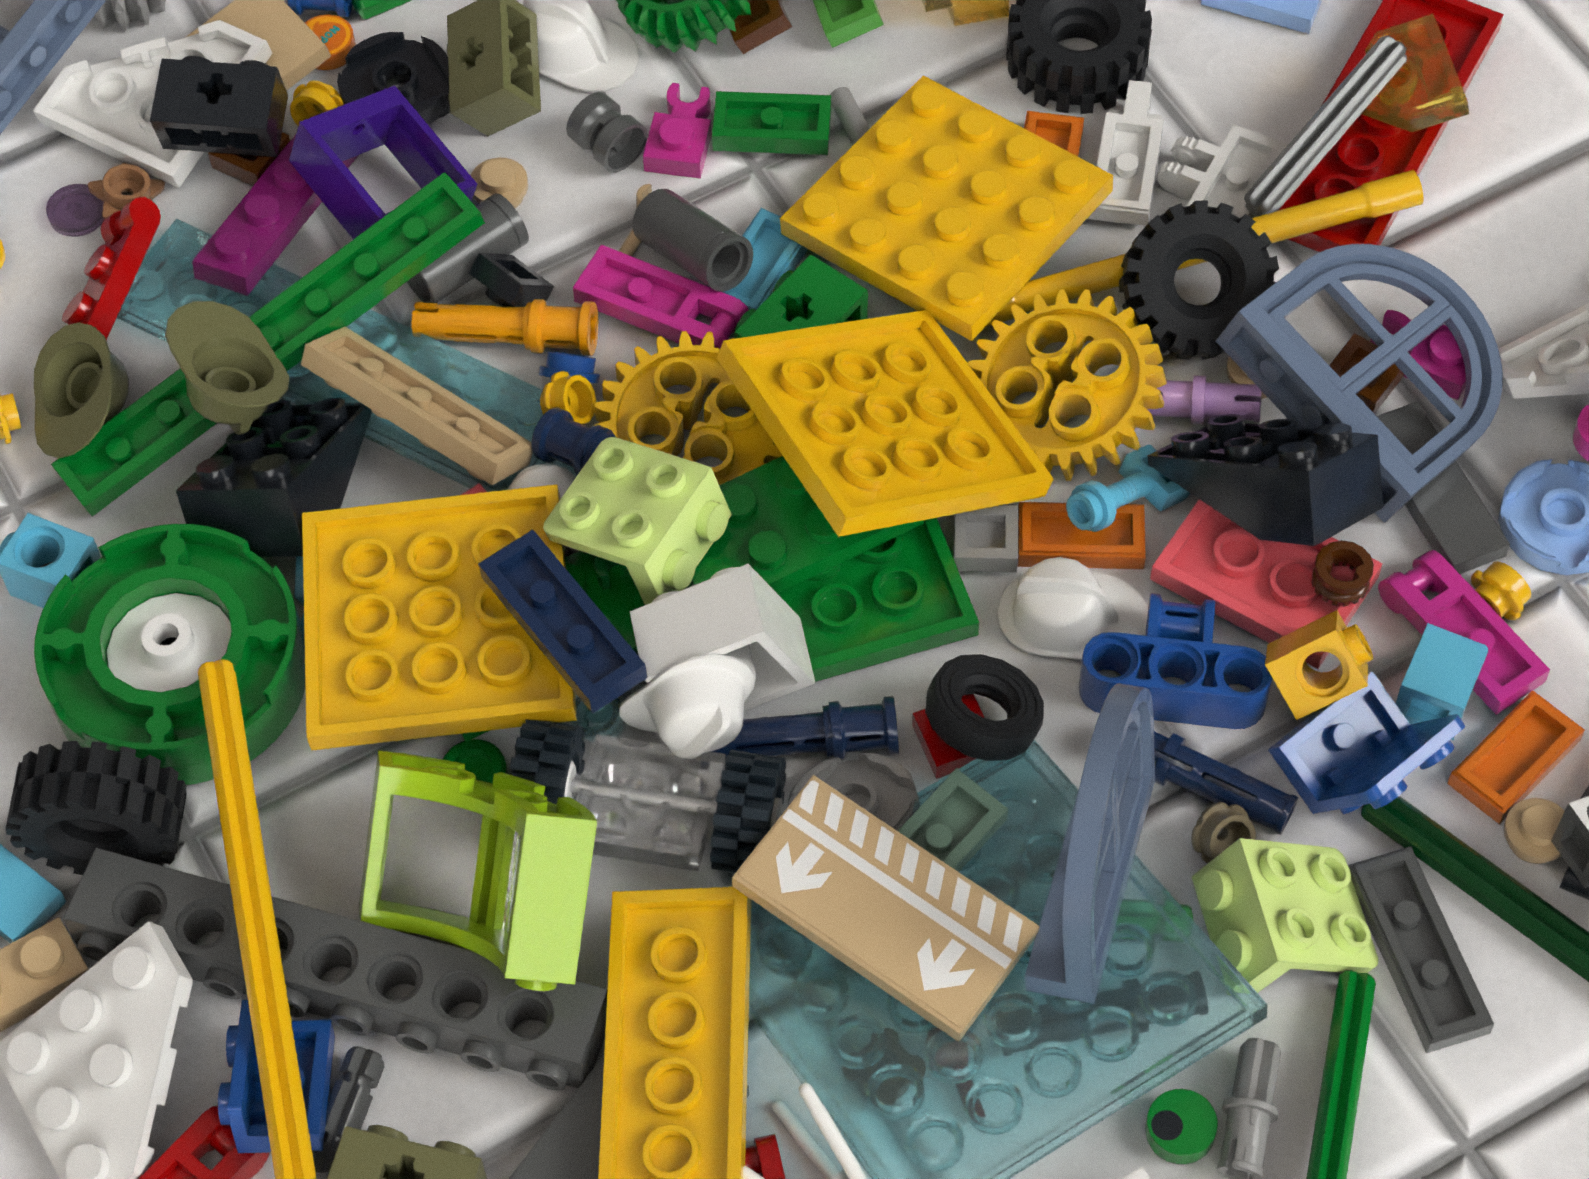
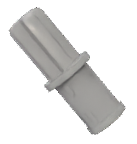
(1250, 1110)

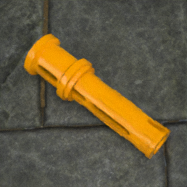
(532, 326)

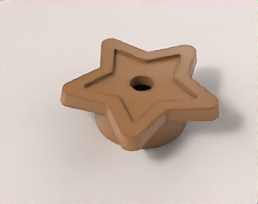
(124, 179)

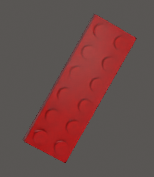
(1378, 149)

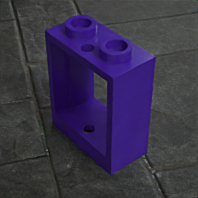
(361, 127)

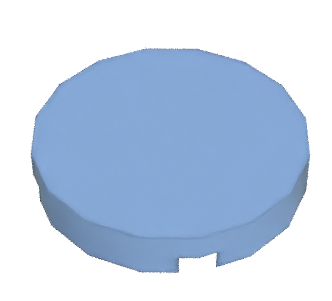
(1548, 516)

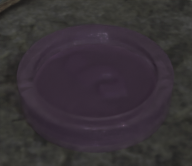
(74, 211)

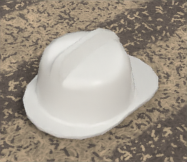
(581, 46)
(1065, 605)
(693, 704)

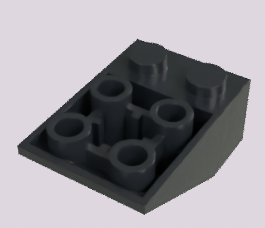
(282, 467)
(1277, 476)

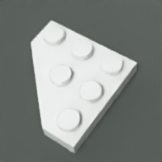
(114, 99)
(1549, 359)
(102, 1059)

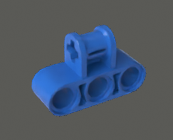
(1181, 647)

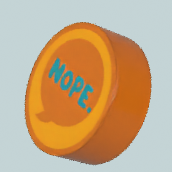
(336, 35)

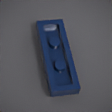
(563, 621)

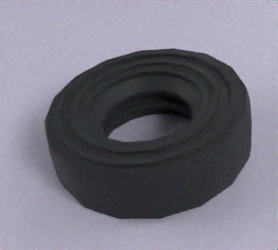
(972, 733)

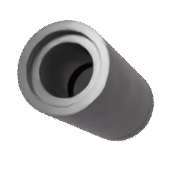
(501, 234)
(693, 239)

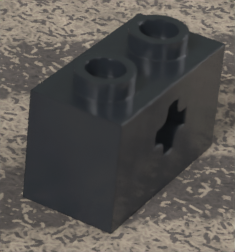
(219, 106)

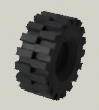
(1076, 76)
(1186, 235)
(95, 799)

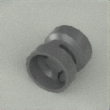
(601, 127)

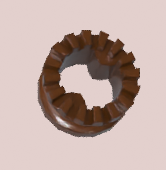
(1342, 591)

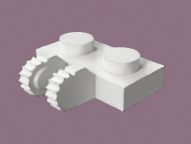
(1219, 172)

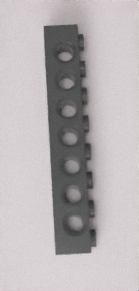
(124, 889)

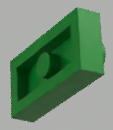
(771, 123)

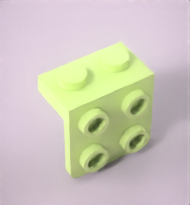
(642, 513)
(1284, 910)

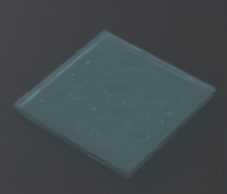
(1031, 1061)

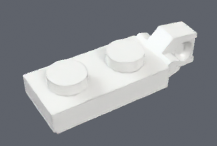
(1131, 155)

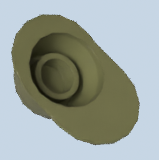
(225, 363)
(76, 389)

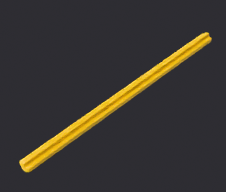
(256, 924)

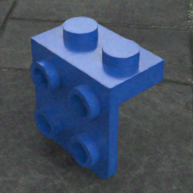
(1360, 750)

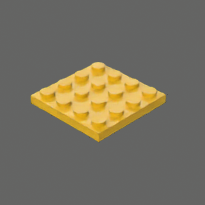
(947, 206)
(883, 421)
(408, 629)

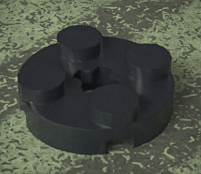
(392, 56)

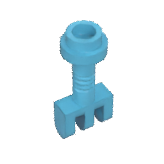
(1095, 505)

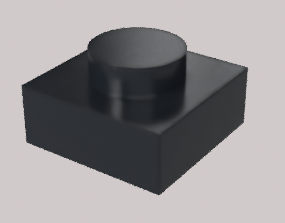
(509, 280)

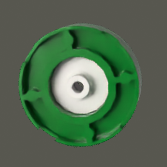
(138, 623)

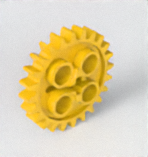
(1113, 401)
(643, 407)

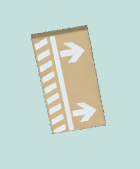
(885, 907)

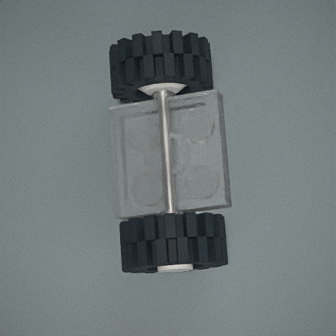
(652, 801)

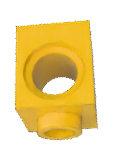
(1309, 689)

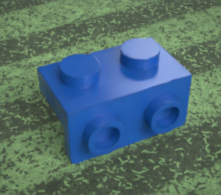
(242, 1099)

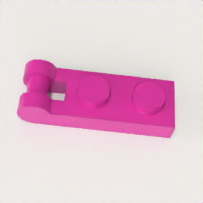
(656, 298)
(1510, 665)

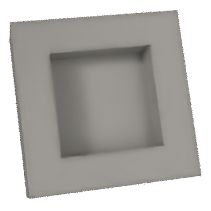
(987, 539)

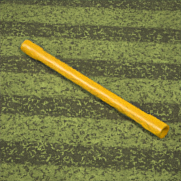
(1366, 201)

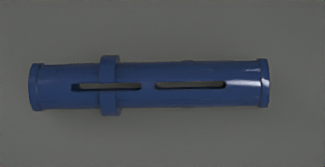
(1270, 809)

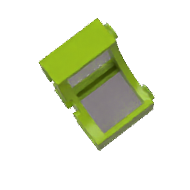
(479, 865)

